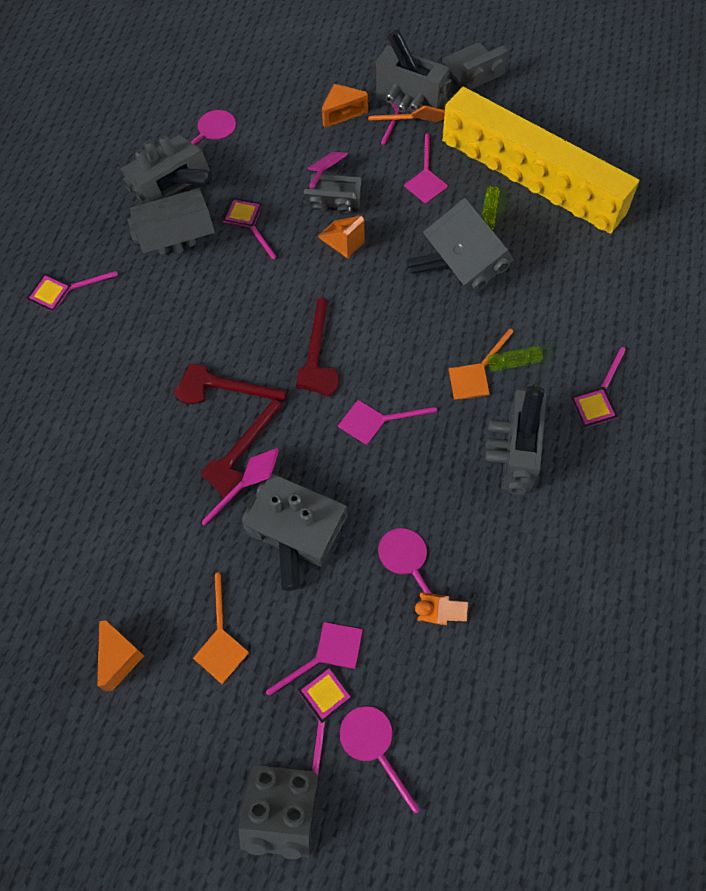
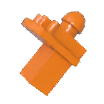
(439, 609)

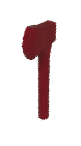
(310, 376)
(197, 377)
(220, 472)

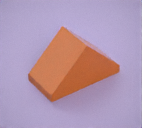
(343, 105)
(345, 235)
(115, 657)

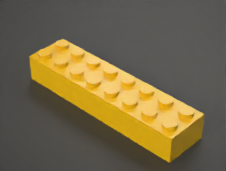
(538, 160)

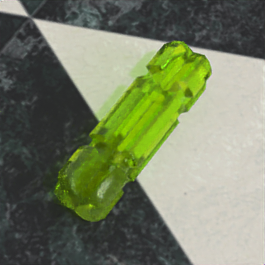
(490, 206)
(515, 358)

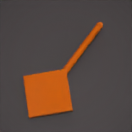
(425, 113)
(471, 380)
(221, 652)

